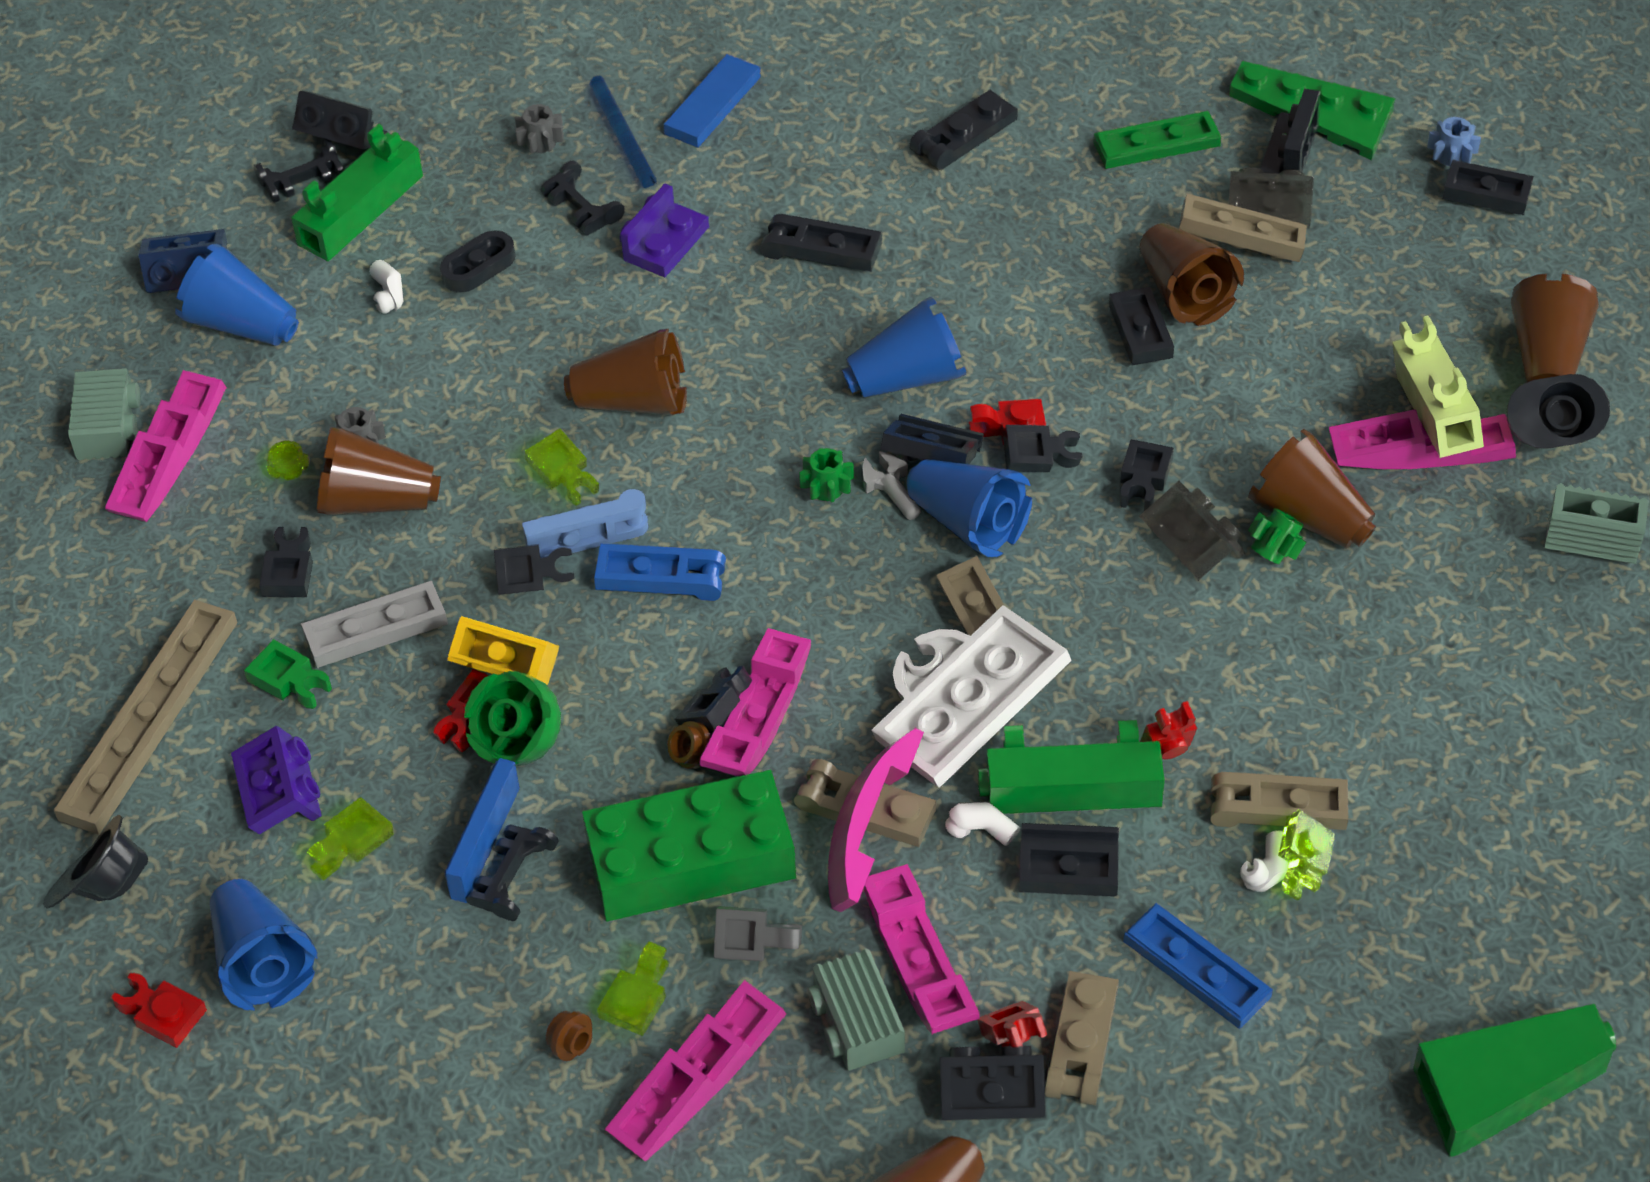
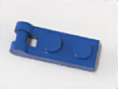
(660, 570)

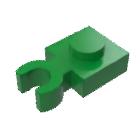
(284, 671)

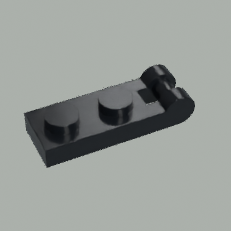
(964, 129)
(821, 242)

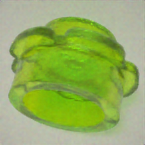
(286, 460)

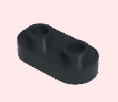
(474, 262)

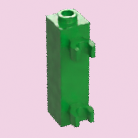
(357, 194)
(1073, 775)

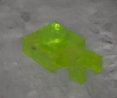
(559, 462)

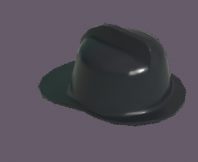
(1558, 411)
(102, 870)

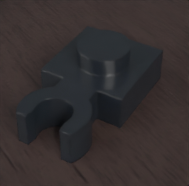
(1033, 450)
(1144, 471)
(288, 569)
(523, 569)
(715, 703)

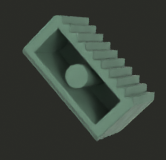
(103, 414)
(1596, 523)
(857, 1010)

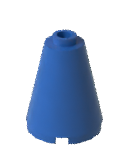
(234, 300)
(905, 355)
(973, 502)
(258, 948)

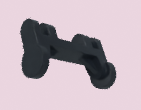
(276, 181)
(589, 216)
(518, 844)

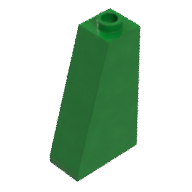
(1509, 1071)

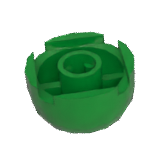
(512, 718)

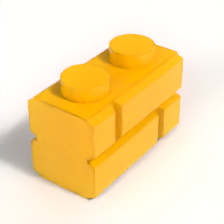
(501, 650)

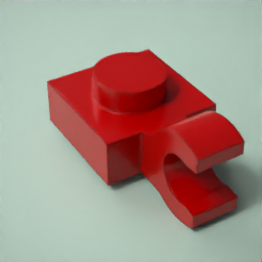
(1011, 412)

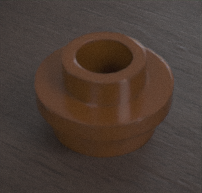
(688, 743)
(569, 1034)

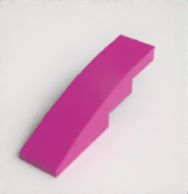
(1402, 443)
(166, 447)
(696, 1072)

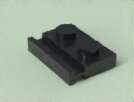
(924, 439)
(1069, 859)

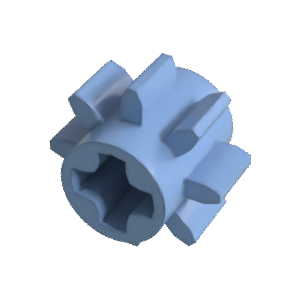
(1453, 141)

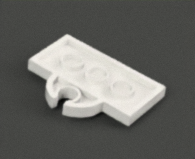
(968, 689)

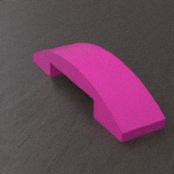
(757, 717)
(846, 865)
(916, 952)

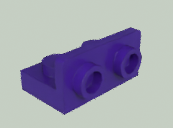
(661, 233)
(275, 779)

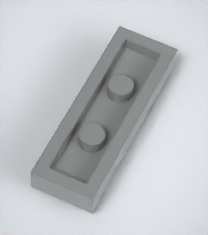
(374, 624)

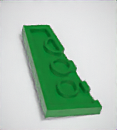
(1344, 114)

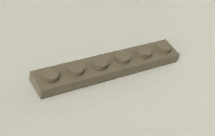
(145, 717)

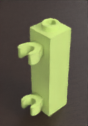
(1437, 391)

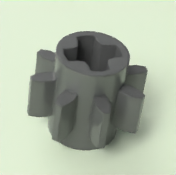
(539, 128)
(361, 423)

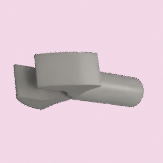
(890, 483)

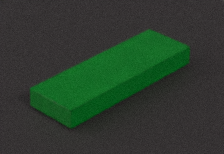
(1157, 139)

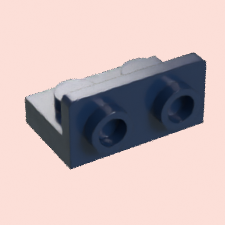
(168, 258)

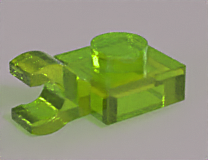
(351, 832)
(1308, 850)
(636, 997)

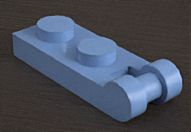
(590, 525)

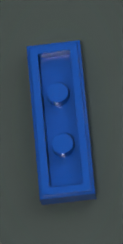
(712, 100)
(482, 829)
(1198, 965)

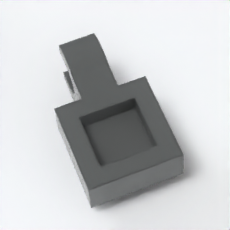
(745, 934)

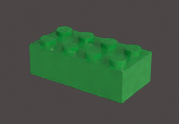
(689, 845)

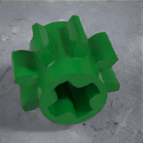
(826, 474)
(1277, 536)

